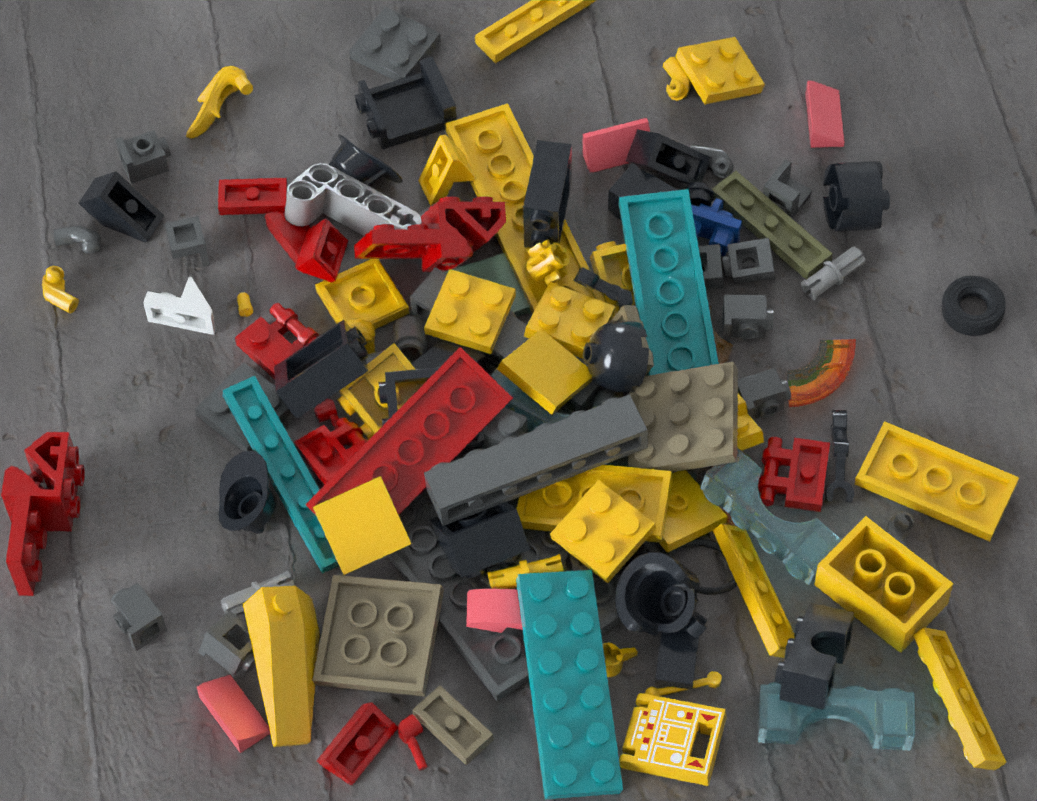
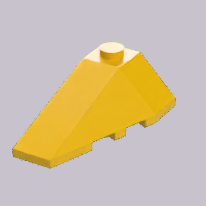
(285, 655)

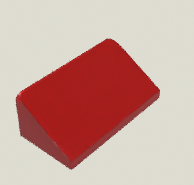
(288, 235)
(322, 251)
(357, 743)

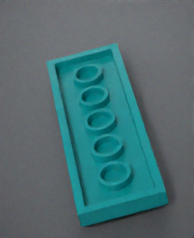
(668, 280)
(569, 684)

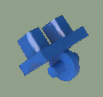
(716, 225)

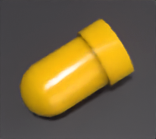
(244, 305)

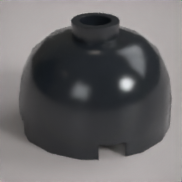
(617, 355)

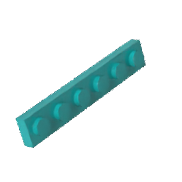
(284, 464)

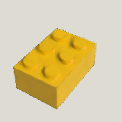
(883, 584)

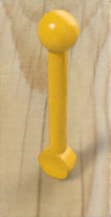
(713, 680)

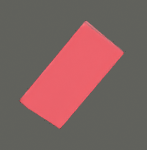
(824, 116)
(610, 145)
(233, 712)

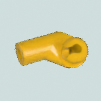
(680, 83)
(54, 290)

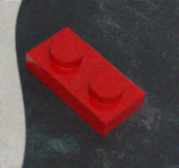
(251, 196)

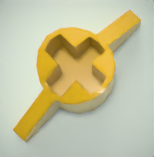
(615, 657)

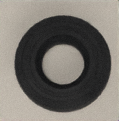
(973, 324)

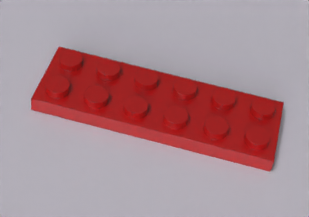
(423, 432)

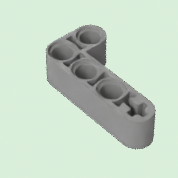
(344, 199)

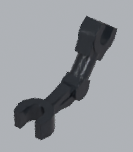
(613, 292)
(840, 452)

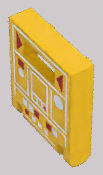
(664, 735)

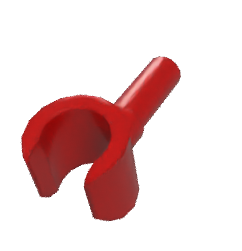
(326, 411)
(407, 731)

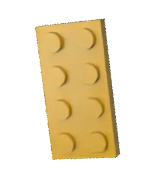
(936, 481)
(642, 488)

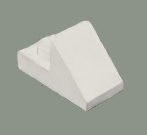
(187, 312)

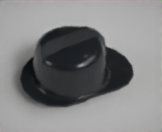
(361, 164)
(245, 494)

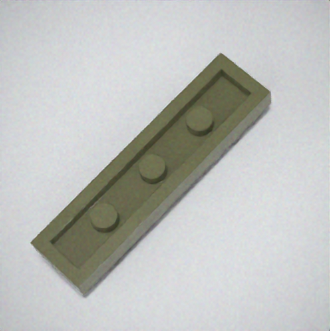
(769, 221)

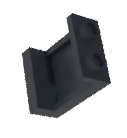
(407, 106)

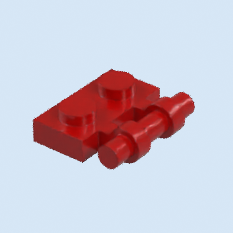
(265, 341)
(325, 450)
(806, 474)

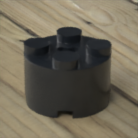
(855, 196)

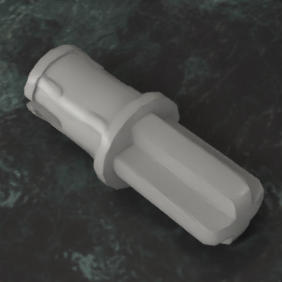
(833, 272)
(235, 601)

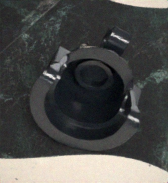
(659, 596)

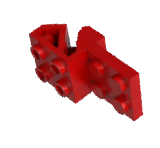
(443, 240)
(40, 504)

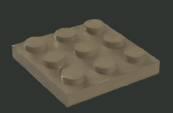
(688, 418)
(378, 635)

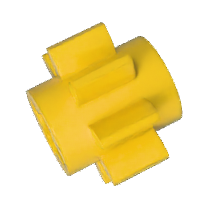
(547, 262)

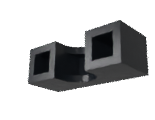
(811, 657)

